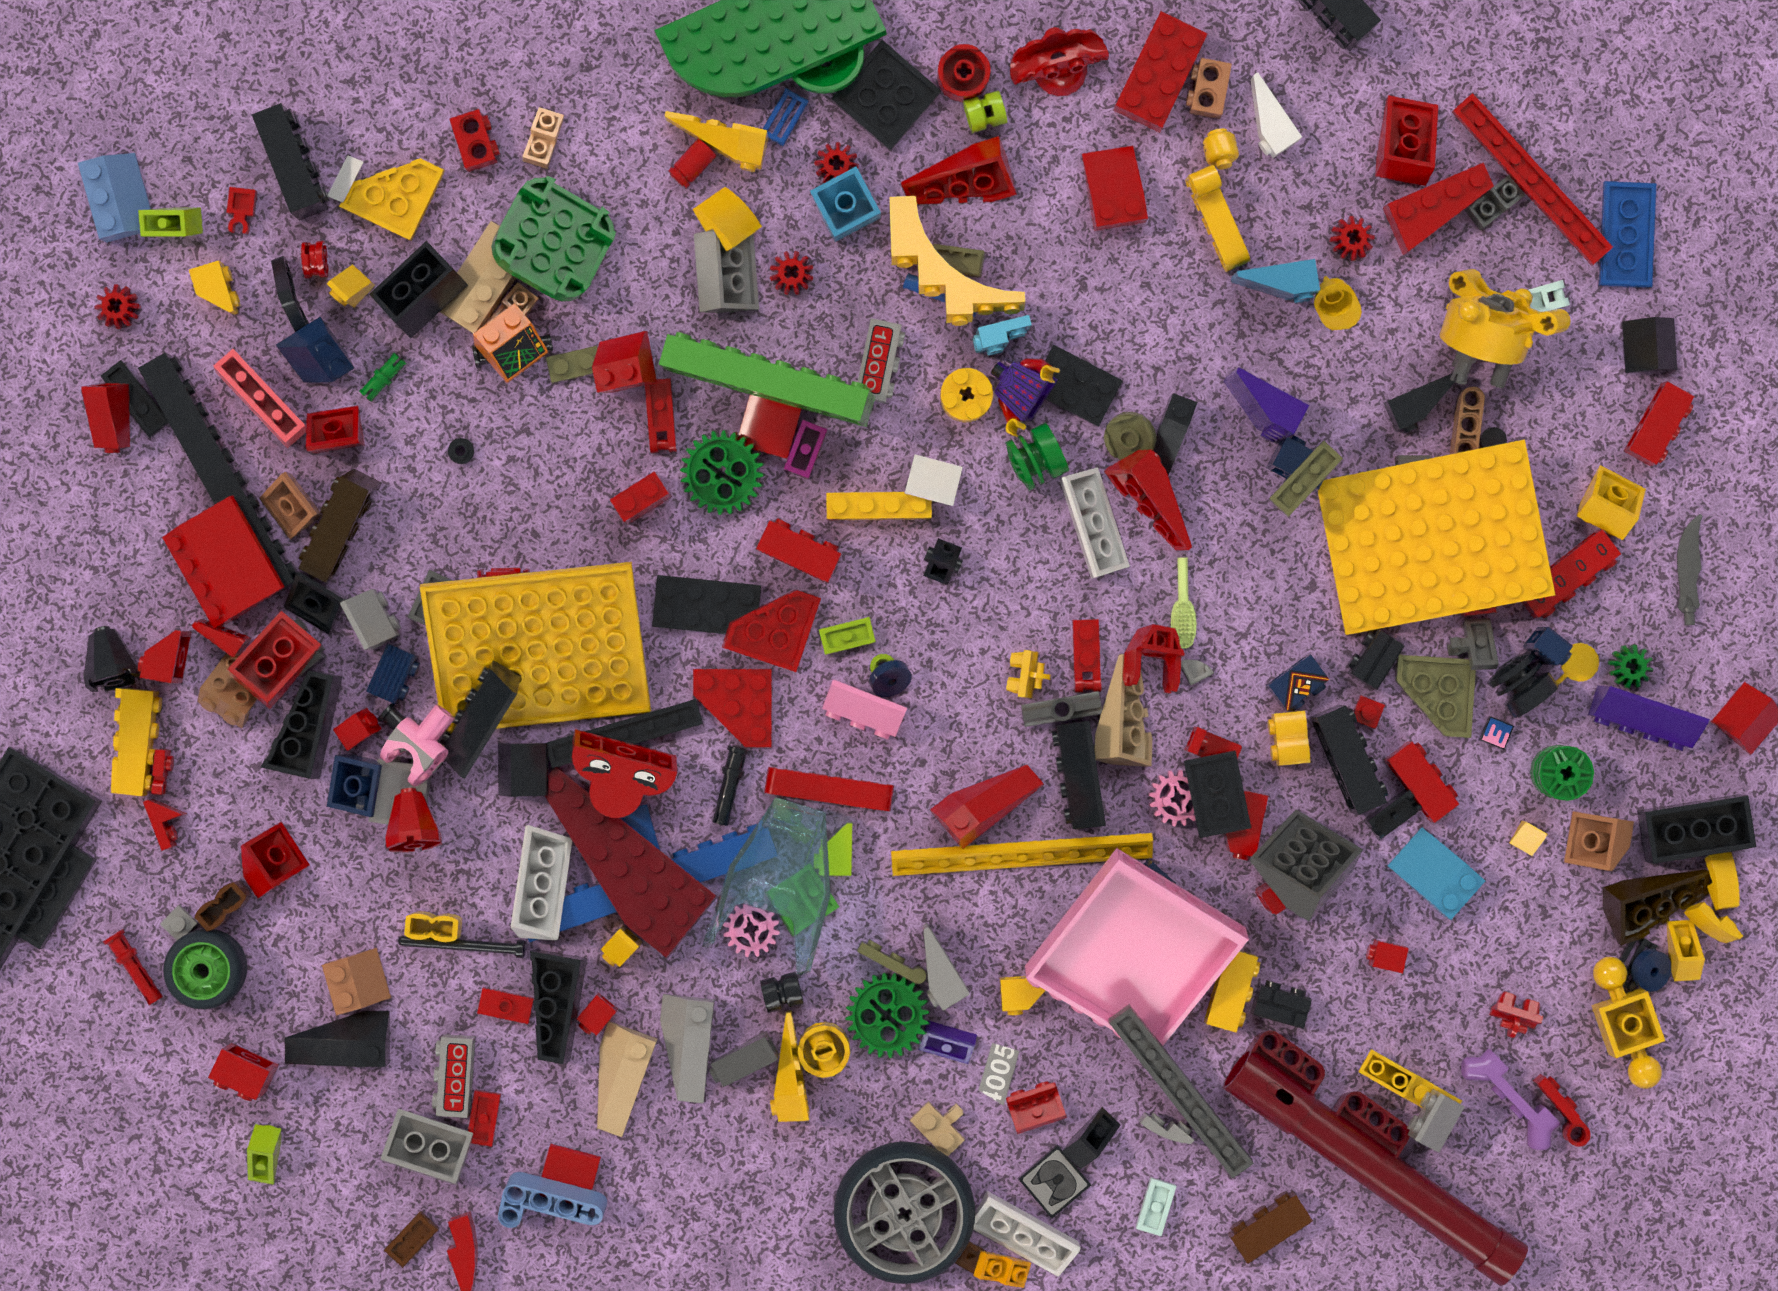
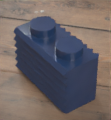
(1549, 646)
(393, 674)

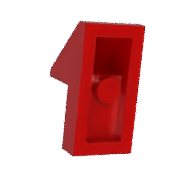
(159, 815)

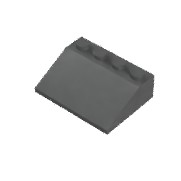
(1305, 863)

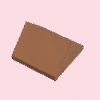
(290, 505)

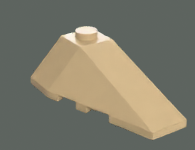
(622, 1066)

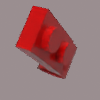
(1567, 1109)

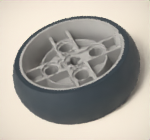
(861, 1237)

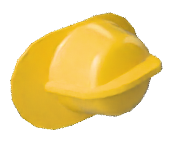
(1337, 304)

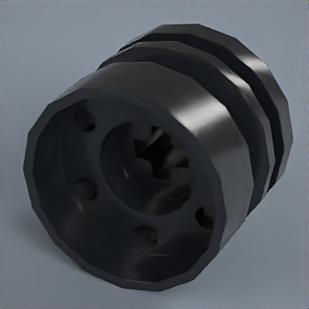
(1524, 685)

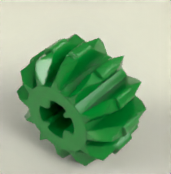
(1632, 656)

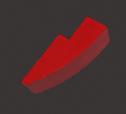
(464, 1252)

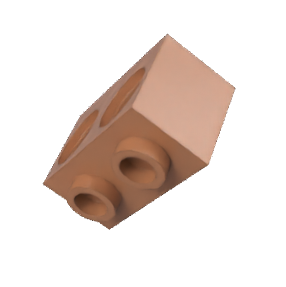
(1214, 89)

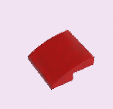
(769, 426)
(570, 1167)

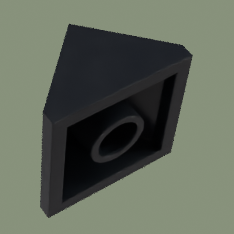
(1649, 345)
(314, 602)
(522, 769)

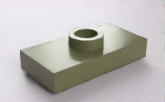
(964, 260)

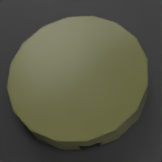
(1129, 433)

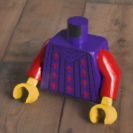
(1023, 390)

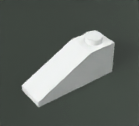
(1273, 124)

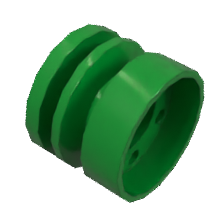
(1037, 456)
(1547, 776)

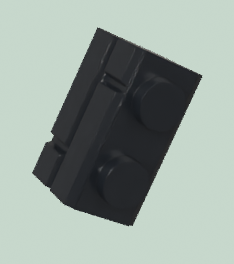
(1375, 658)
(1281, 1005)

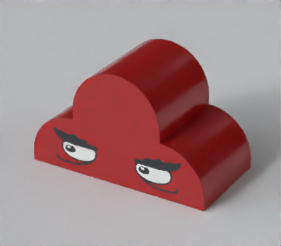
(620, 772)

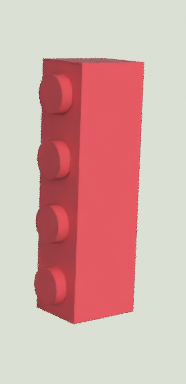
(260, 398)

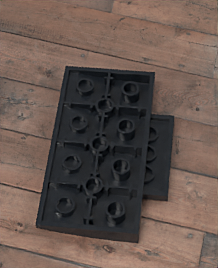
(38, 850)

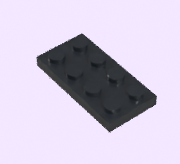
(702, 603)

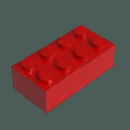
(1160, 72)

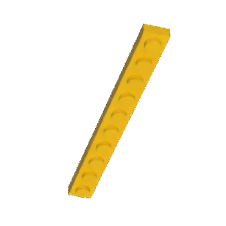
(1019, 854)

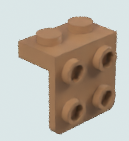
(225, 695)

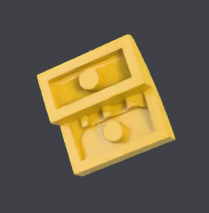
(727, 217)

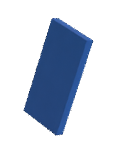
(1630, 229)

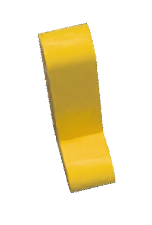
(1217, 217)

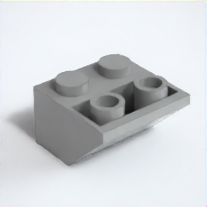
(1434, 1120)

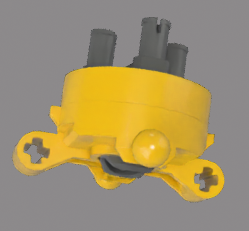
(1493, 326)

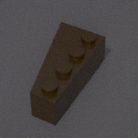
(337, 524)

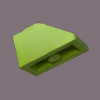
(170, 222)
(840, 852)
(263, 1153)

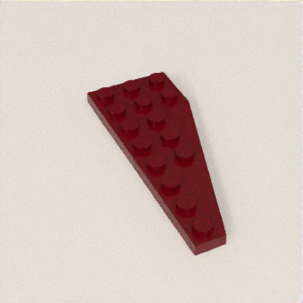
(642, 882)

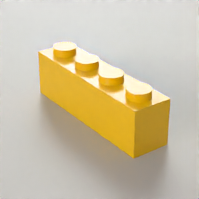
(876, 506)

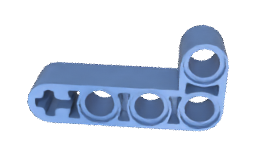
(589, 1213)

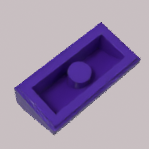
(948, 1042)

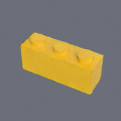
(1231, 993)

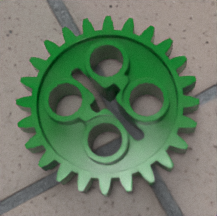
(710, 492)
(873, 1033)

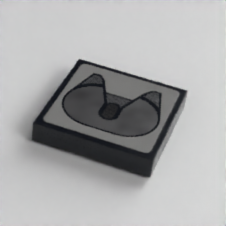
(1054, 1181)

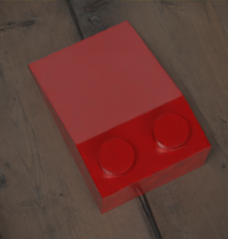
(1407, 141)
(1114, 188)
(274, 659)

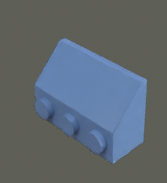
(114, 194)

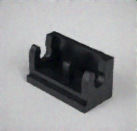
(1392, 814)

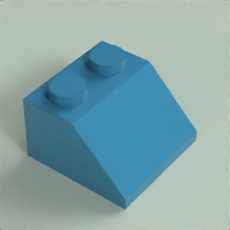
(845, 204)

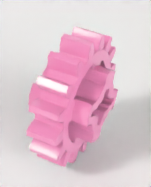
(1164, 801)
(739, 931)

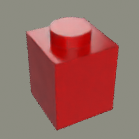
(357, 729)
(1387, 956)
(596, 1015)

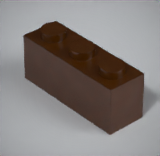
(1269, 1226)

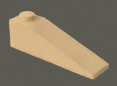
(1121, 730)

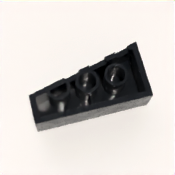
(557, 997)

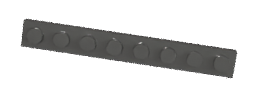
(1180, 1091)

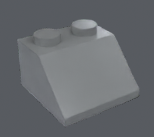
(371, 619)

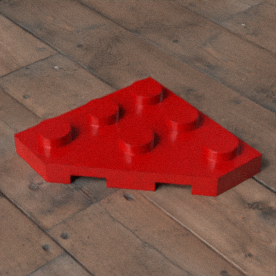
(775, 630)
(739, 701)

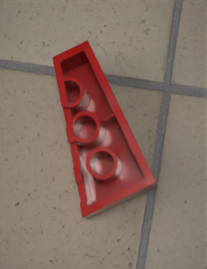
(1429, 208)

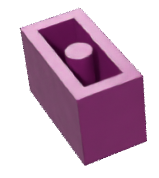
(805, 449)

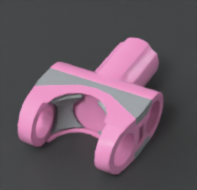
(420, 742)

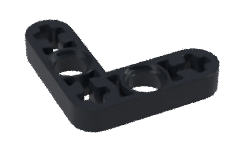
(287, 293)

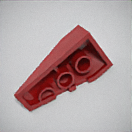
(972, 172)

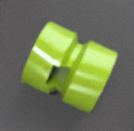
(976, 114)

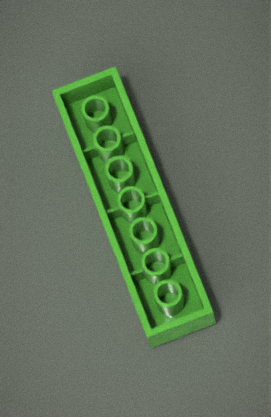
(767, 380)

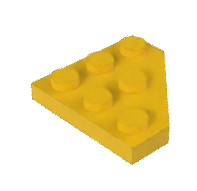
(395, 197)

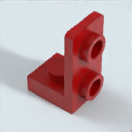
(1205, 743)

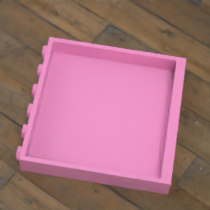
(1138, 945)

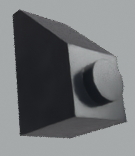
(1091, 1138)

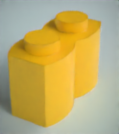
(1290, 738)
(424, 925)

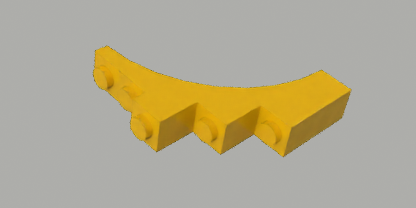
(936, 276)

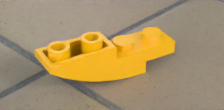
(1398, 1078)

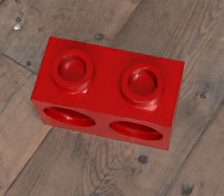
(469, 142)

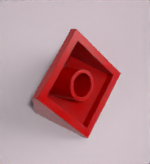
(334, 430)
(1747, 717)

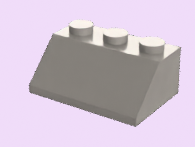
(725, 277)
(427, 1147)

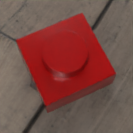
(1368, 711)

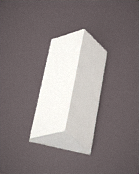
(1094, 522)
(541, 884)
(1024, 1234)

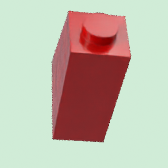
(108, 415)
(1245, 842)

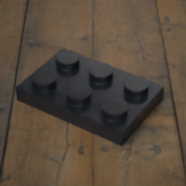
(1081, 386)
(1217, 794)

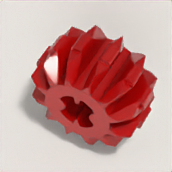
(828, 169)
(1343, 240)
(791, 282)
(126, 308)

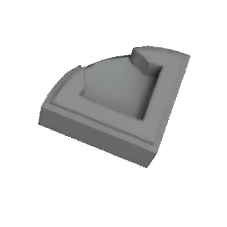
(1195, 670)

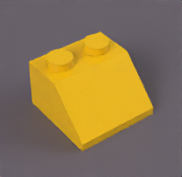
(1611, 503)

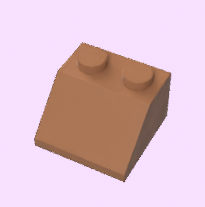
(356, 981)

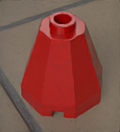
(411, 823)

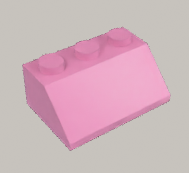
(863, 709)

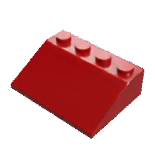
(223, 562)

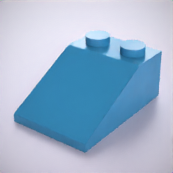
(1285, 281)
(1436, 873)

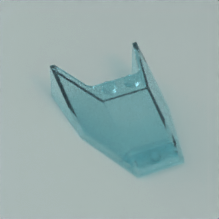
(781, 872)

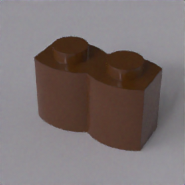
(218, 911)

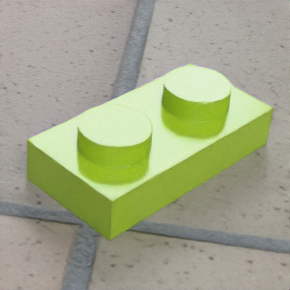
(847, 635)

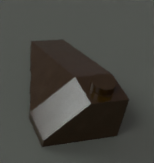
(1643, 902)

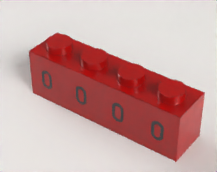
(1576, 569)

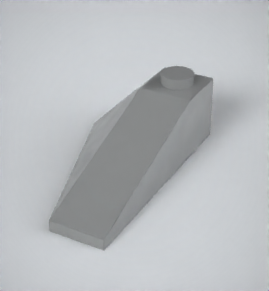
(687, 1038)

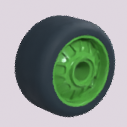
(225, 963)

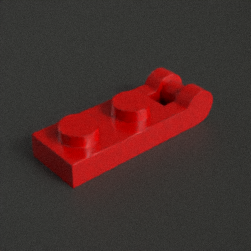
(660, 415)
(1086, 654)

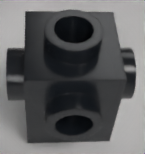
(942, 561)

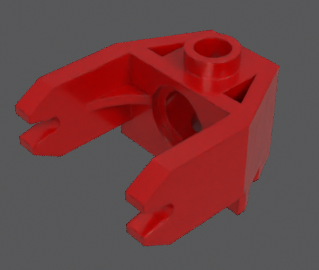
(1158, 643)

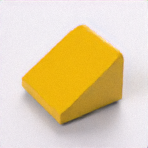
(1528, 838)

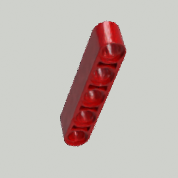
(829, 789)

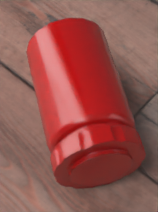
(692, 163)

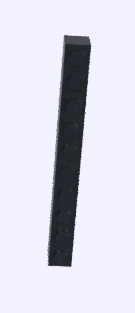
(207, 454)

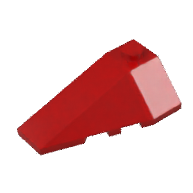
(1149, 485)
(980, 806)

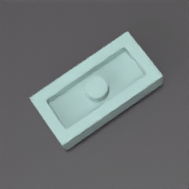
(1155, 1206)

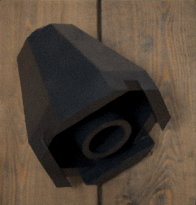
(107, 659)

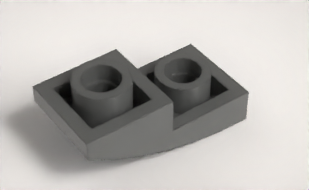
(1494, 202)

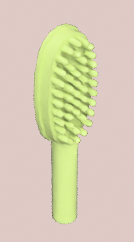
(1183, 613)

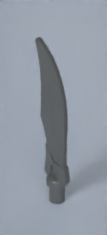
(1688, 570)

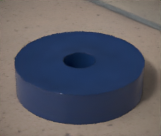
(890, 678)
(1643, 964)

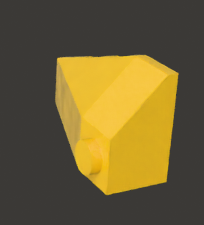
(740, 143)
(790, 1094)

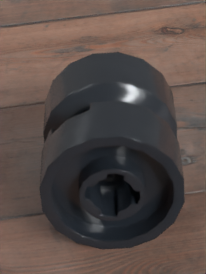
(781, 992)

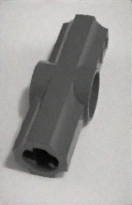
(1044, 711)

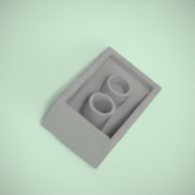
(943, 979)

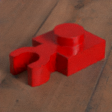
(241, 204)
(162, 765)

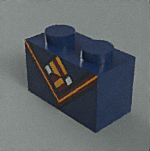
(1297, 683)

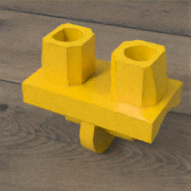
(1031, 673)

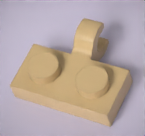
(938, 1127)

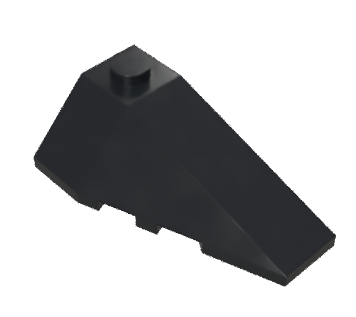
(349, 1041)

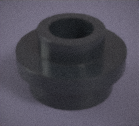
(469, 451)

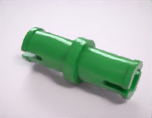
(382, 377)

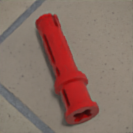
(127, 957)

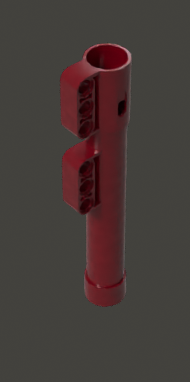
(1366, 1151)

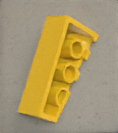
(135, 741)

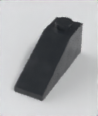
(1416, 404)
(1173, 428)

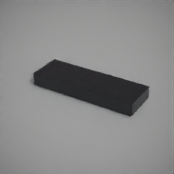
(141, 404)

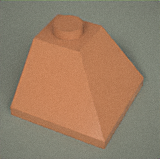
(1597, 840)

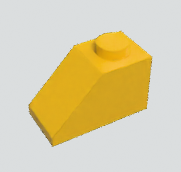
(620, 946)
(1684, 951)
(1018, 994)

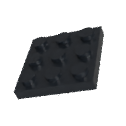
(886, 96)

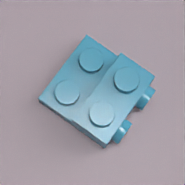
(994, 337)

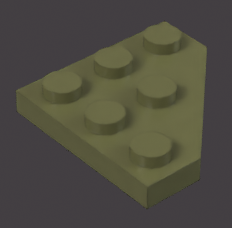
(1440, 690)

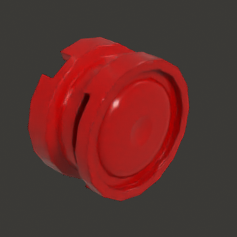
(314, 259)

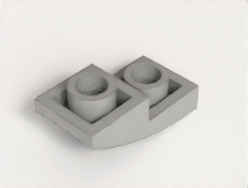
(1173, 1131)

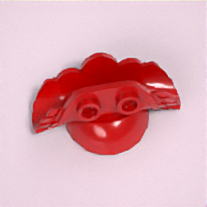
(1063, 74)

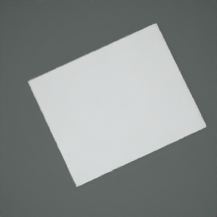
(933, 480)

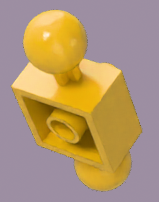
(1627, 1022)

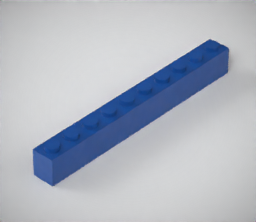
(703, 864)

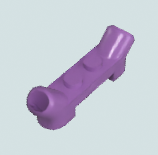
(1539, 1121)

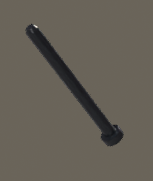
(467, 945)

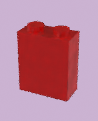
(640, 498)

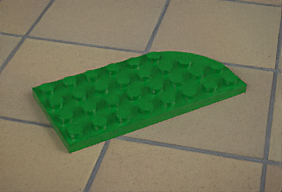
(755, 44)

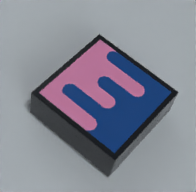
(1496, 732)

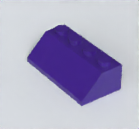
(1647, 717)

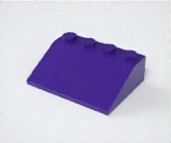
(1267, 407)

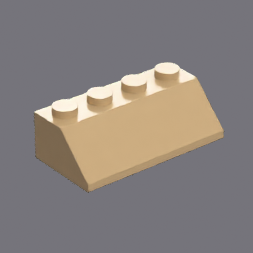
(485, 287)

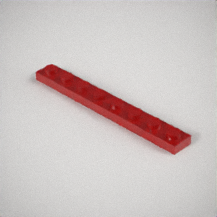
(1532, 179)

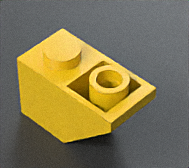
(213, 285)
(350, 286)

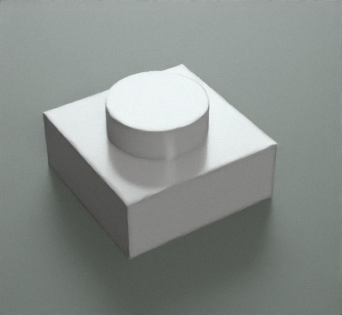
(179, 922)

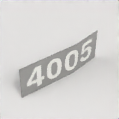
(998, 1072)

